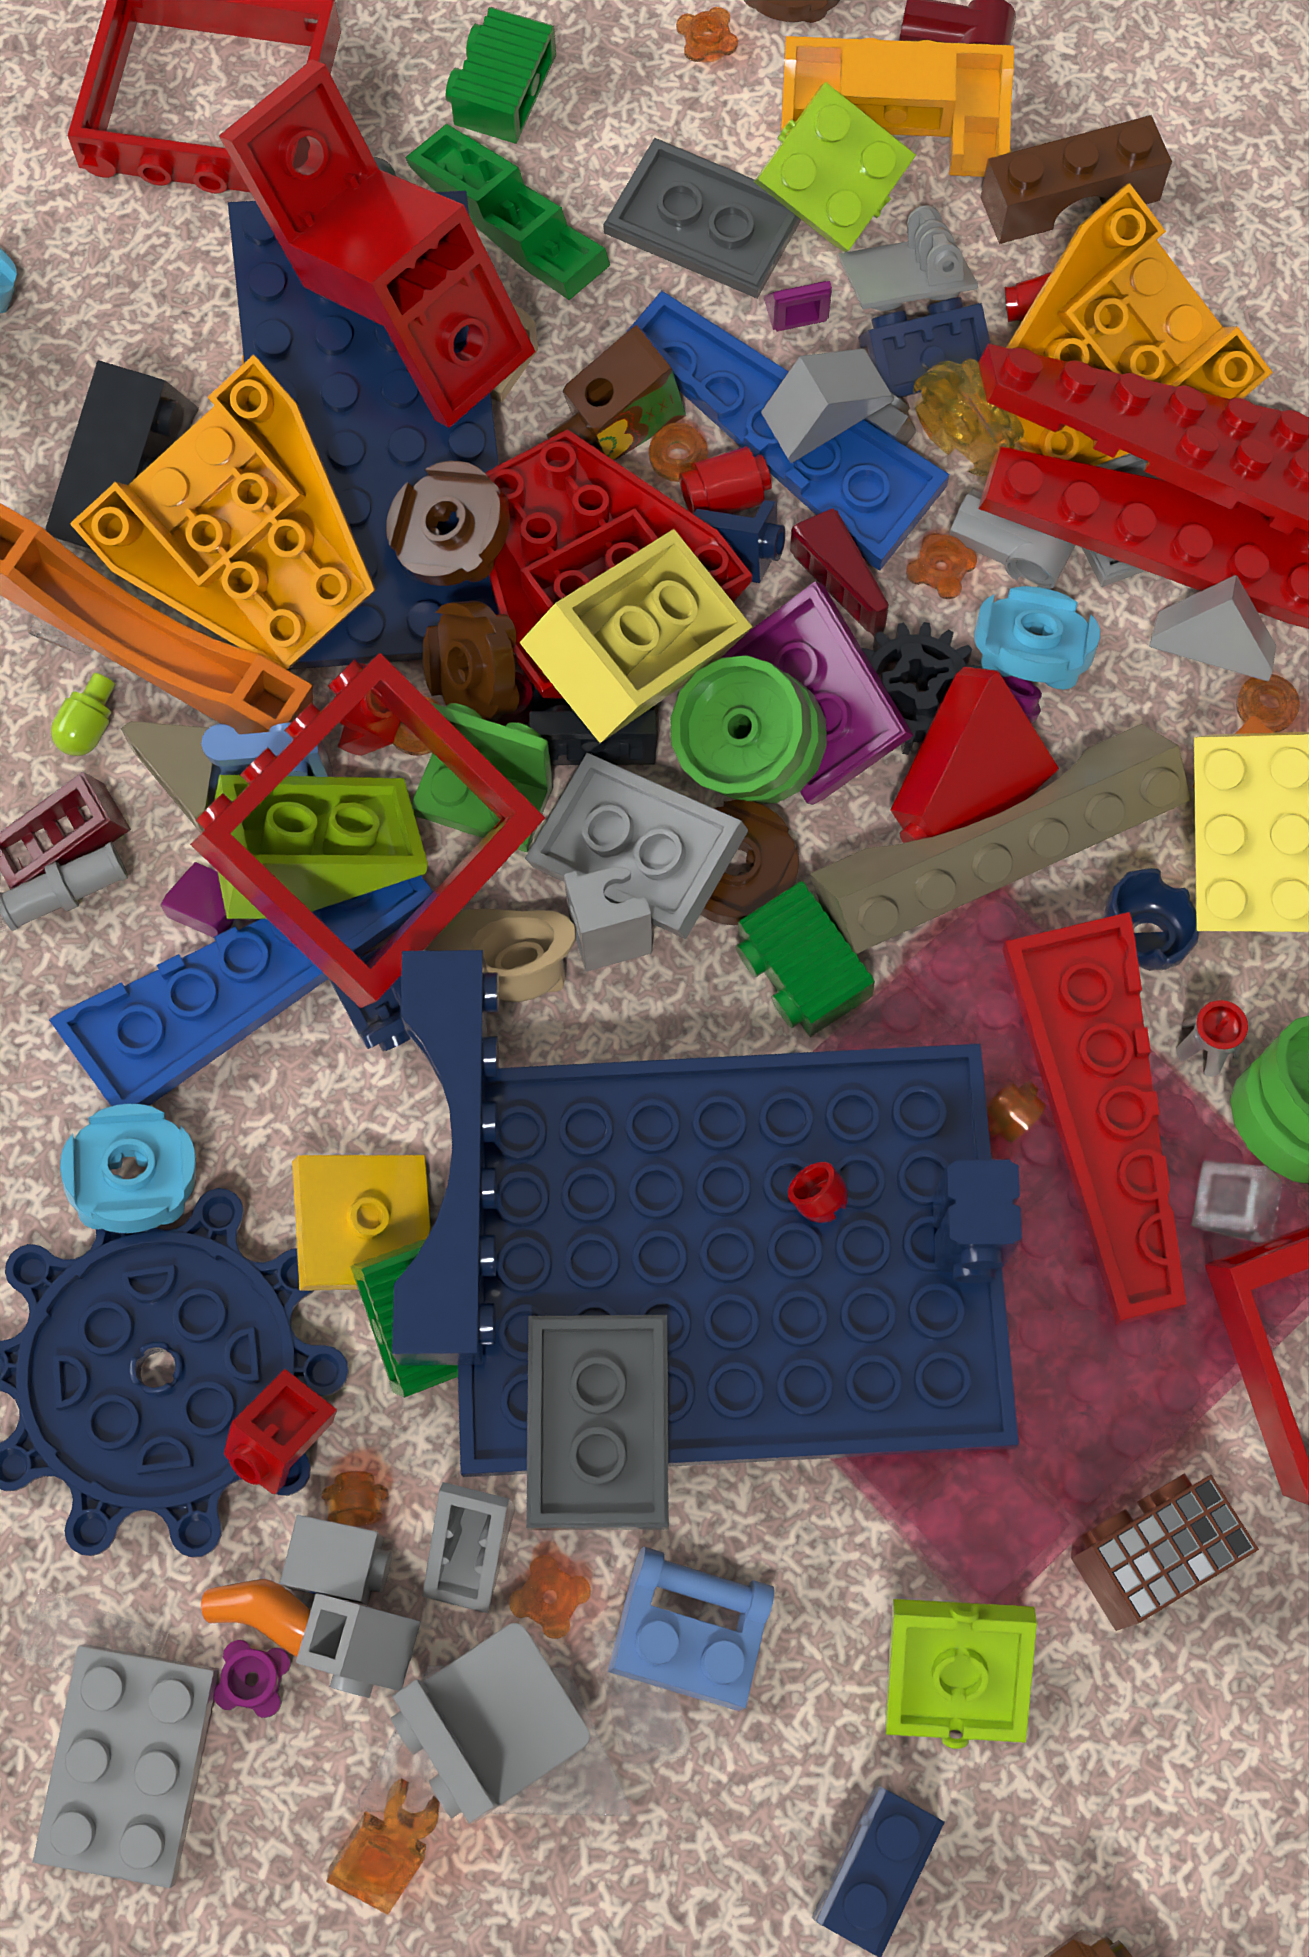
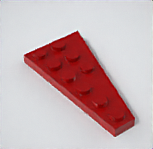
(1188, 437)

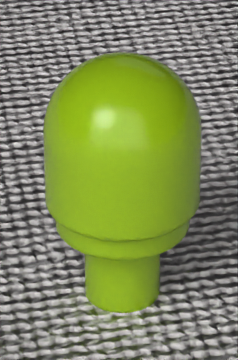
(83, 717)

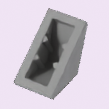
(823, 399)
(1218, 629)
(467, 1546)

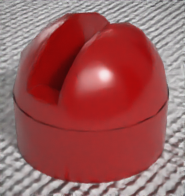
(818, 1192)

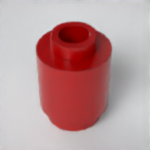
(726, 482)

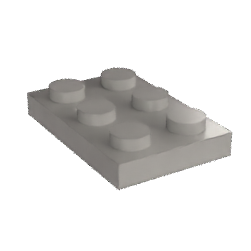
(662, 837)
(126, 1766)

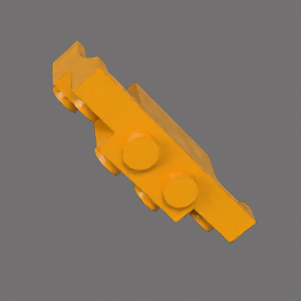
(912, 90)

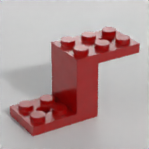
(379, 243)

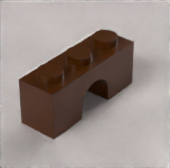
(1035, 184)

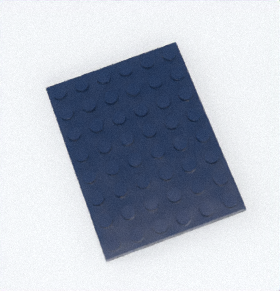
(782, 1331)

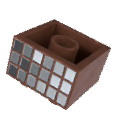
(1165, 1553)

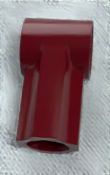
(945, 22)

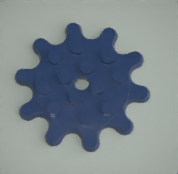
(83, 1356)

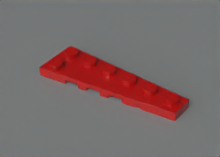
(1154, 528)
(1093, 1056)

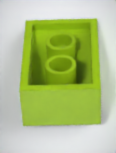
(327, 838)

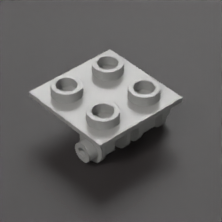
(910, 270)

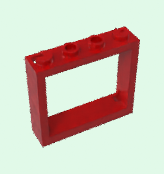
(168, 160)
(358, 980)
(1232, 1284)

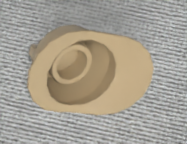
(518, 945)

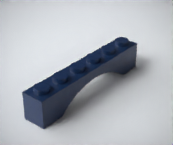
(441, 1293)

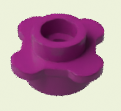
(239, 1662)

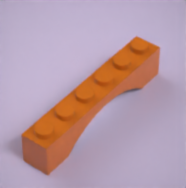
(205, 673)

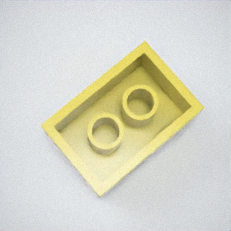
(635, 634)
(1252, 832)

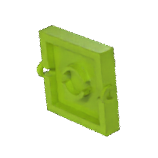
(834, 167)
(960, 1671)

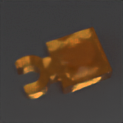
(384, 1853)

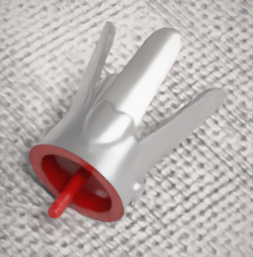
(1217, 1029)

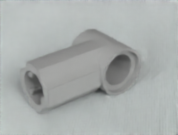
(1016, 546)

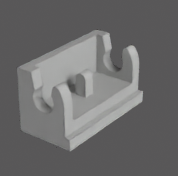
(607, 930)

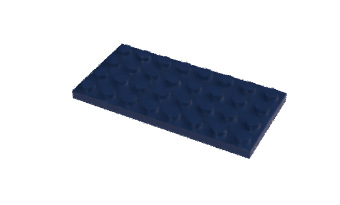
(366, 429)

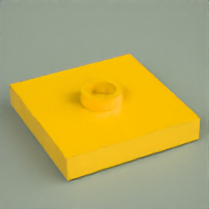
(354, 1212)

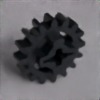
(919, 660)

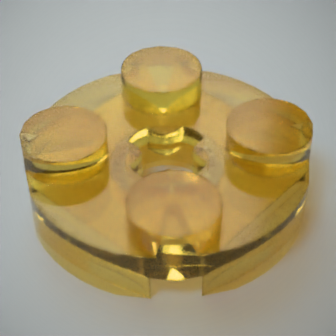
(960, 418)

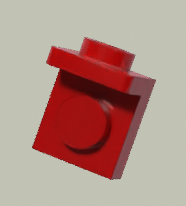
(368, 726)
(276, 1431)

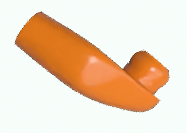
(262, 1606)

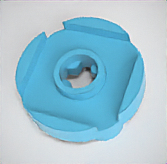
(1056, 656)
(135, 1203)

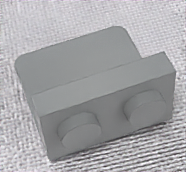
(490, 1723)

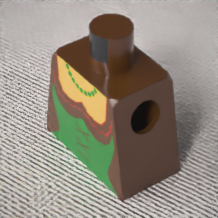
(622, 397)

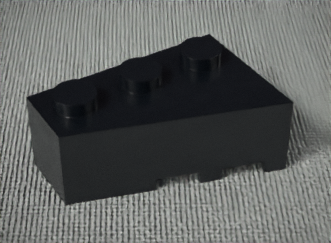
(119, 434)

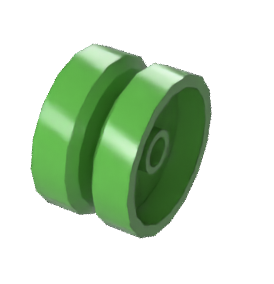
(721, 708)
(1273, 1103)

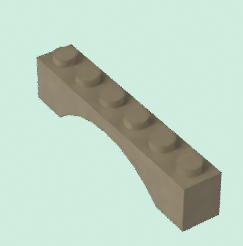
(912, 882)

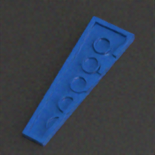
(859, 473)
(196, 1007)

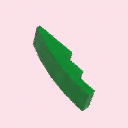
(509, 212)

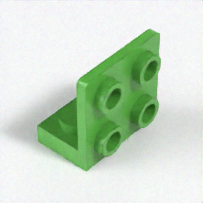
(512, 749)

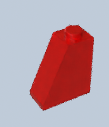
(973, 759)

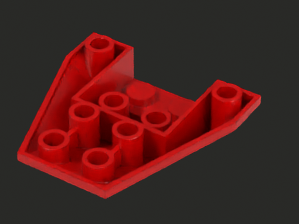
(577, 519)

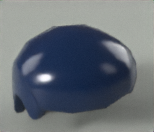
(1159, 904)

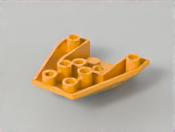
(1129, 311)
(238, 525)

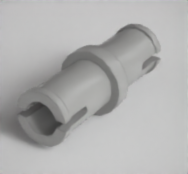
(62, 886)

